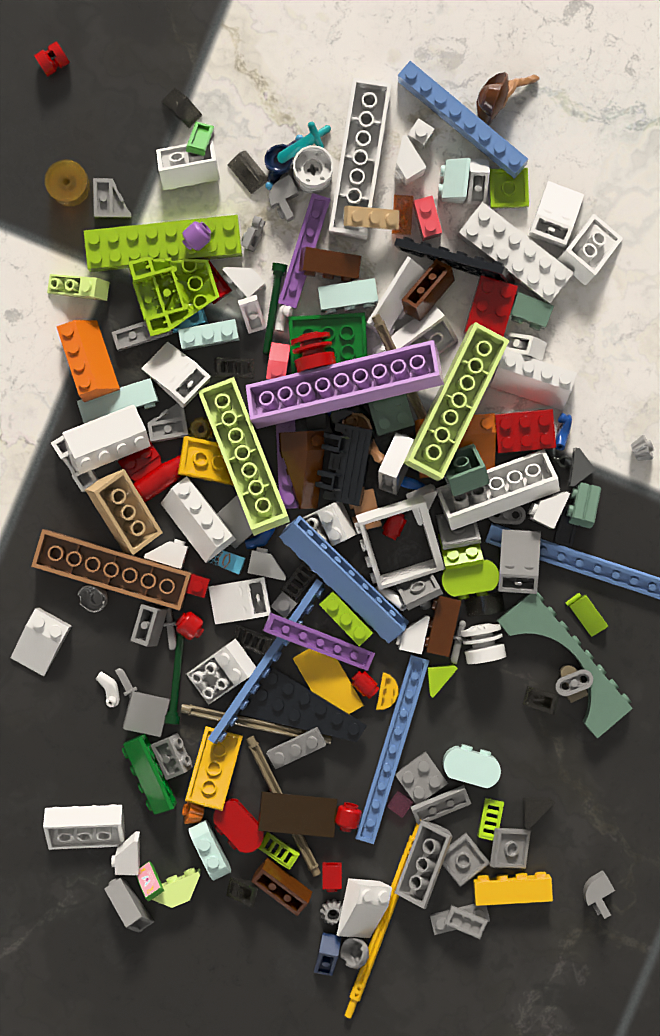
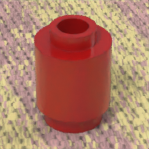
(394, 525)
(365, 684)

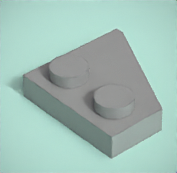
(108, 200)
(169, 425)

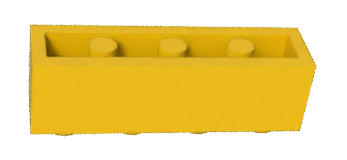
(512, 889)

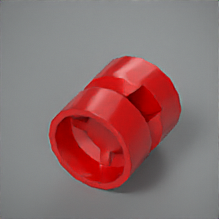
(44, 58)

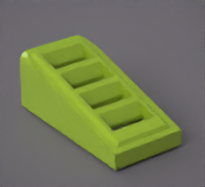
(497, 820)
(281, 860)

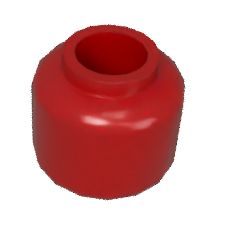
(189, 625)
(348, 816)

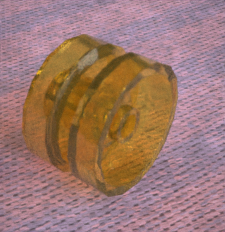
(57, 178)

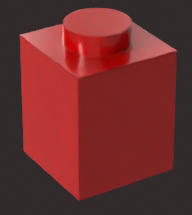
(198, 585)
(332, 876)

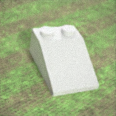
(590, 249)
(40, 641)
(363, 907)

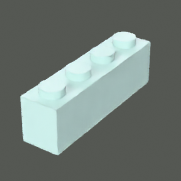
(136, 394)

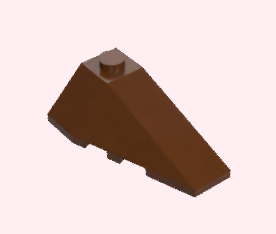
(303, 459)

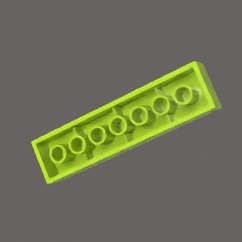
(119, 245)

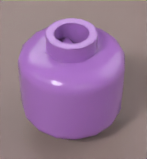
(196, 236)

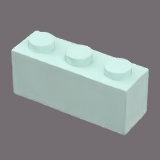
(348, 296)
(208, 334)

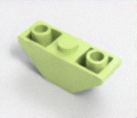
(179, 889)

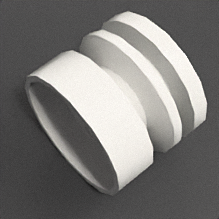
(312, 158)
(483, 643)

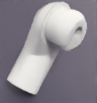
(284, 311)

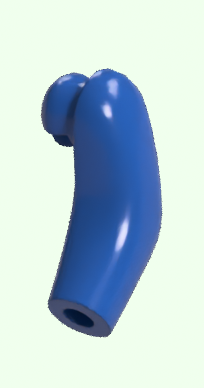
(564, 430)
(411, 483)
(259, 540)

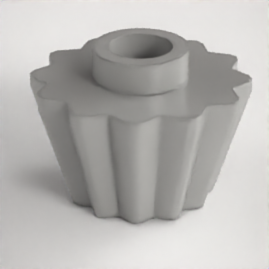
(642, 449)
(331, 905)

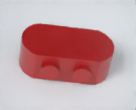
(238, 826)

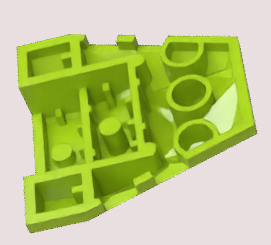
(171, 290)

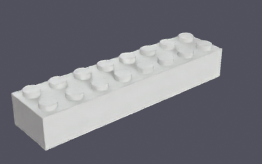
(360, 153)

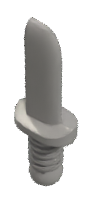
(170, 629)
(458, 642)
(125, 682)

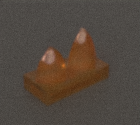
(405, 206)

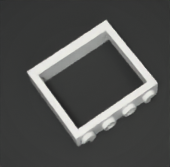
(411, 572)

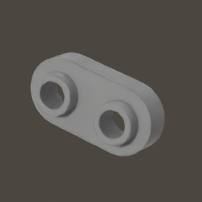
(506, 516)
(574, 682)

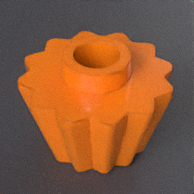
(192, 813)

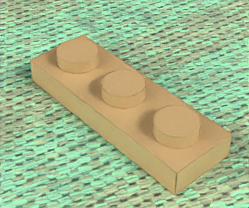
(371, 218)

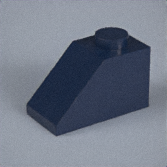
(327, 954)

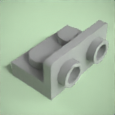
(172, 756)

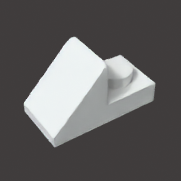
(252, 314)

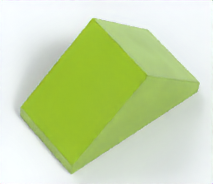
(438, 677)

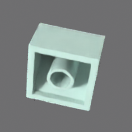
(455, 180)

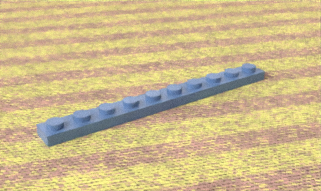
(588, 565)
(263, 669)
(392, 749)

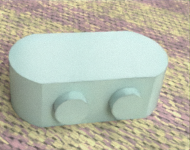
(471, 766)
(209, 850)

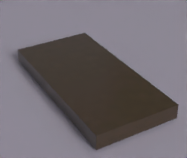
(297, 814)

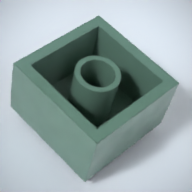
(391, 414)
(466, 471)

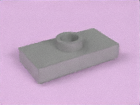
(465, 922)

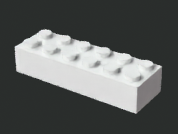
(523, 258)
(509, 487)

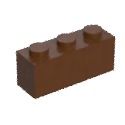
(329, 264)
(428, 290)
(442, 625)
(282, 886)

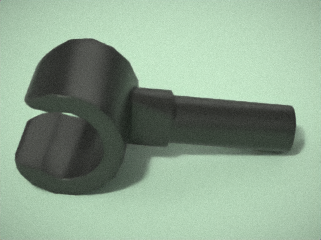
(560, 461)

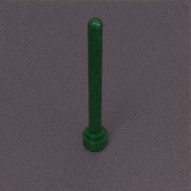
(278, 271)
(172, 715)

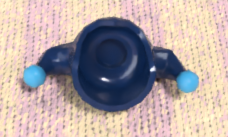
(276, 168)

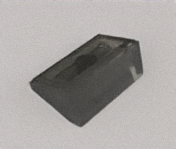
(248, 171)

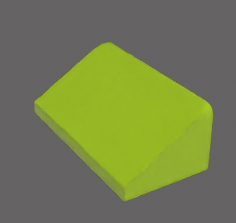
(588, 615)

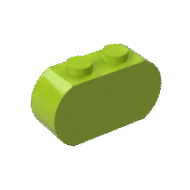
(470, 580)

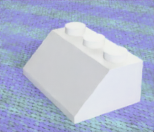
(184, 168)

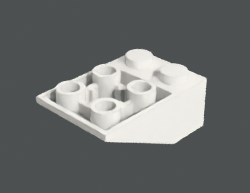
(556, 215)
(176, 374)
(332, 523)
(240, 600)
(222, 671)

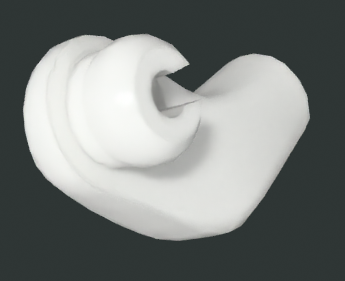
(393, 597)
(111, 689)

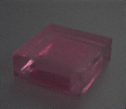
(400, 804)

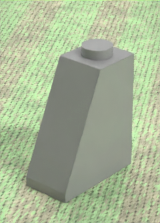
(128, 905)

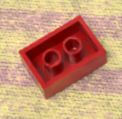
(491, 304)
(525, 431)

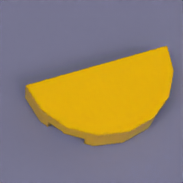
(388, 692)

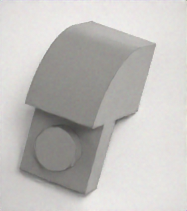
(281, 193)
(595, 889)

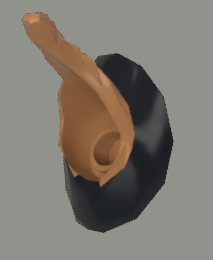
(358, 417)

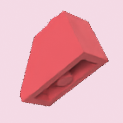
(278, 360)

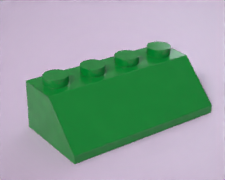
(149, 774)

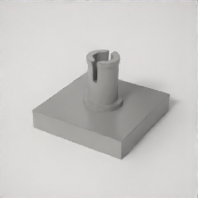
(419, 591)

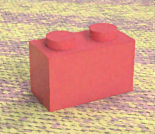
(427, 218)

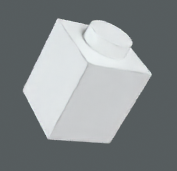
(420, 133)

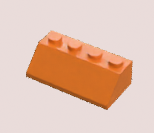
(88, 359)

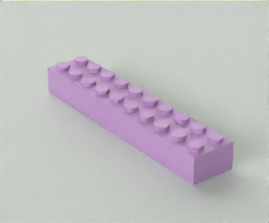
(344, 384)

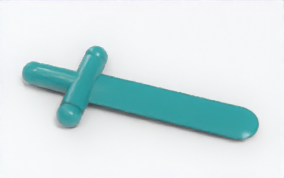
(313, 137)

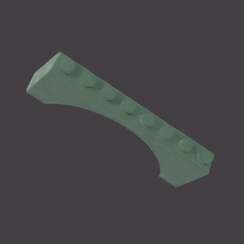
(604, 701)

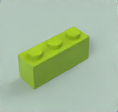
(346, 618)

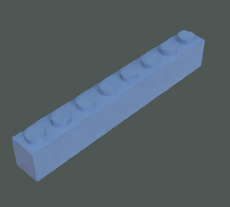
(462, 119)
(344, 579)

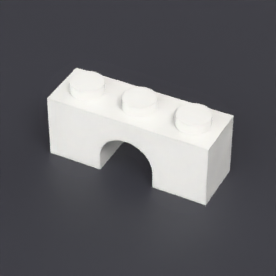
(83, 480)

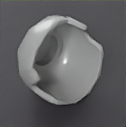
(93, 598)
(354, 952)

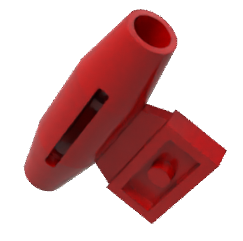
(149, 472)

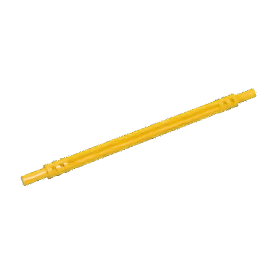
(378, 934)

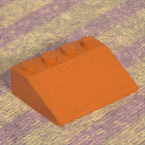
(481, 433)

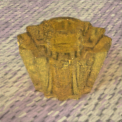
(197, 422)

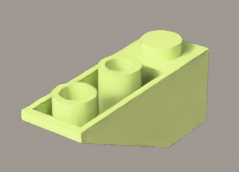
(78, 287)

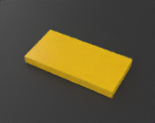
(328, 679)
(213, 770)

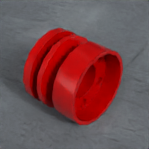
(313, 351)

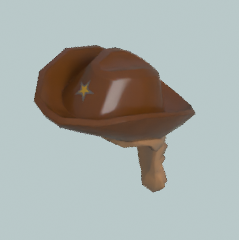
(496, 92)

